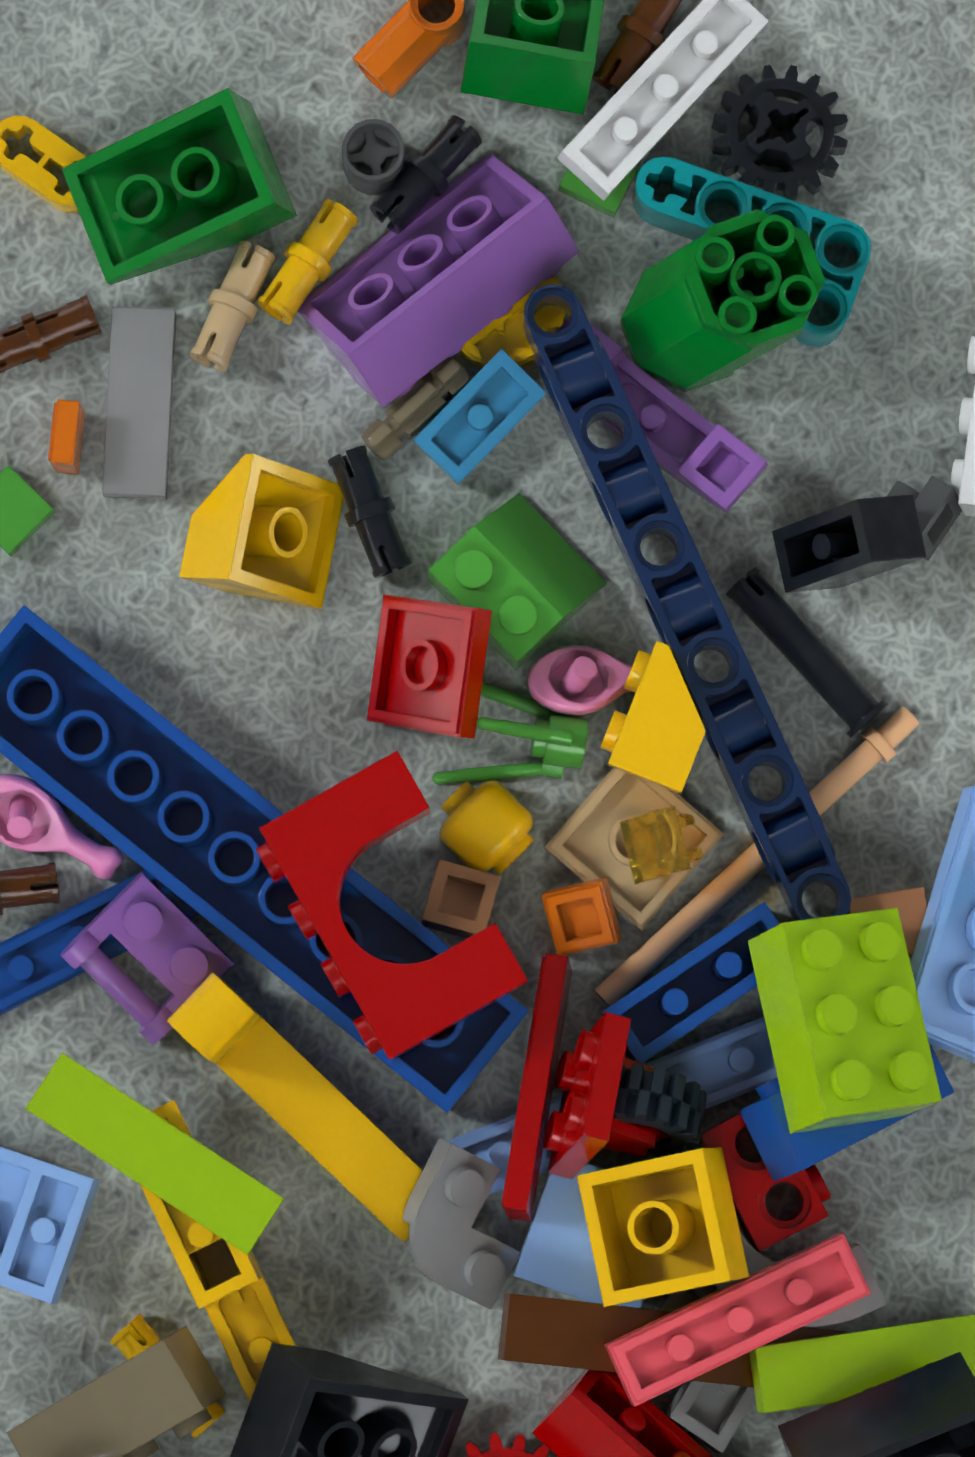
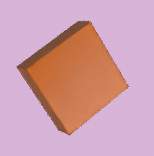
(66, 436)
(581, 916)

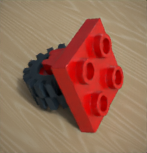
(618, 1103)

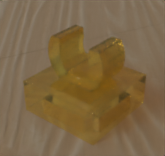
(657, 844)

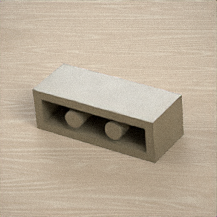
(127, 1406)

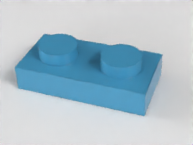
(479, 416)

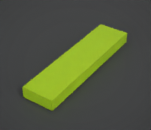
(155, 1153)
(847, 1363)

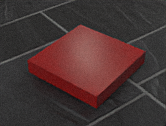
(429, 666)

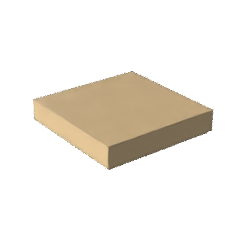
(595, 848)

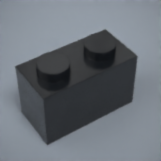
(849, 543)

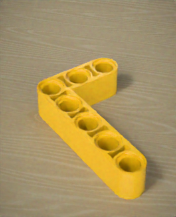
(299, 1099)

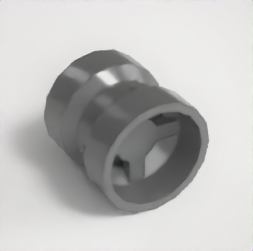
(372, 144)

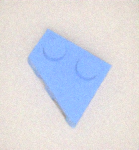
(40, 1223)

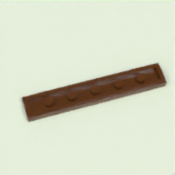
(575, 1335)

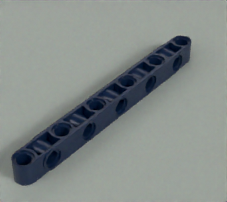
(683, 603)

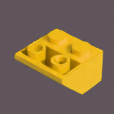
(662, 724)

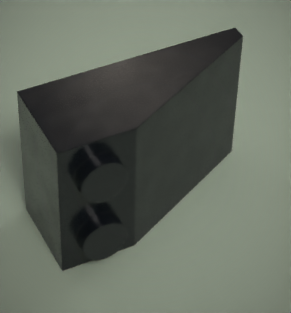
(342, 1407)

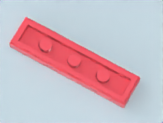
(737, 1319)

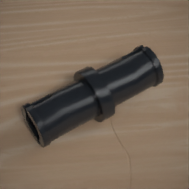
(426, 174)
(369, 511)

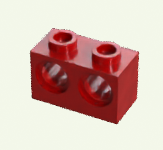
(751, 1183)

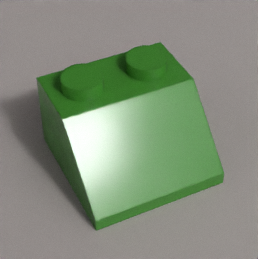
(519, 572)

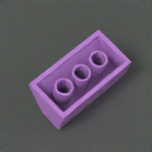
(439, 279)

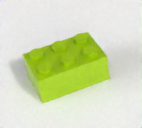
(844, 1020)

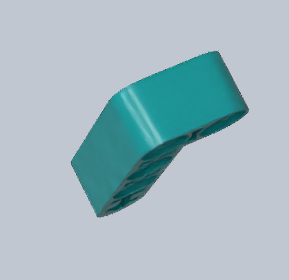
(823, 228)

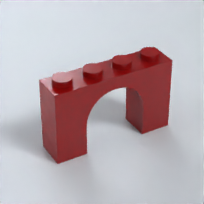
(315, 851)

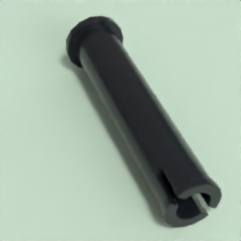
(805, 651)

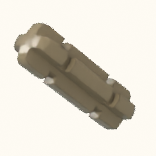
(415, 408)

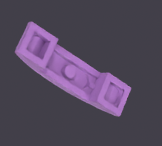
(682, 441)

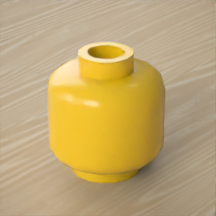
(486, 826)

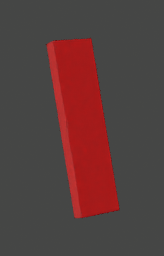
(537, 1087)

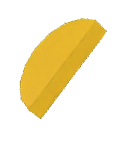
(509, 335)

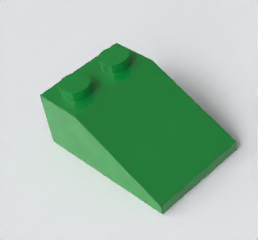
(533, 52)
(179, 188)

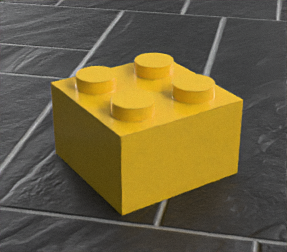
(662, 1226)

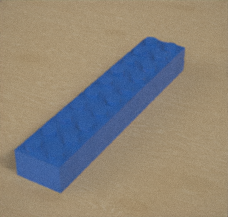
(199, 837)

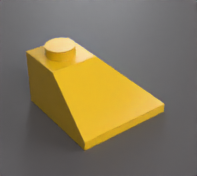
(265, 533)

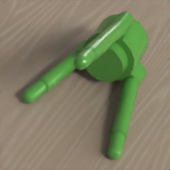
(555, 738)

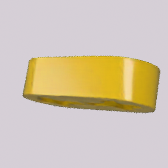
(36, 175)

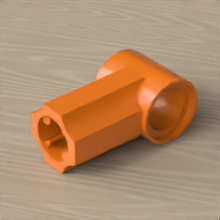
(407, 45)

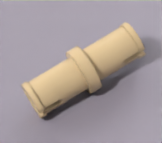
(232, 306)

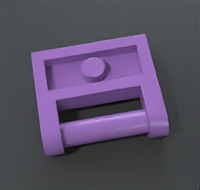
(160, 940)

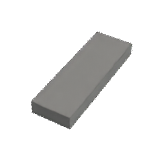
(139, 403)

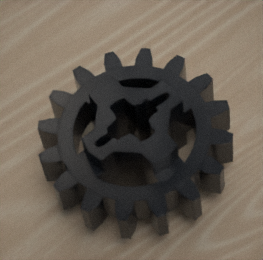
(765, 110)

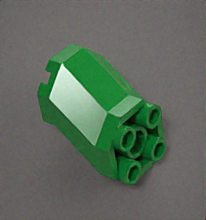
(722, 300)

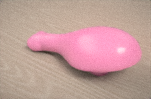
(577, 679)
(37, 823)

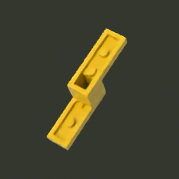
(223, 1282)

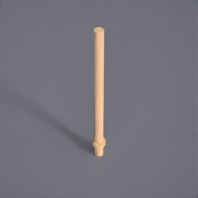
(877, 747)

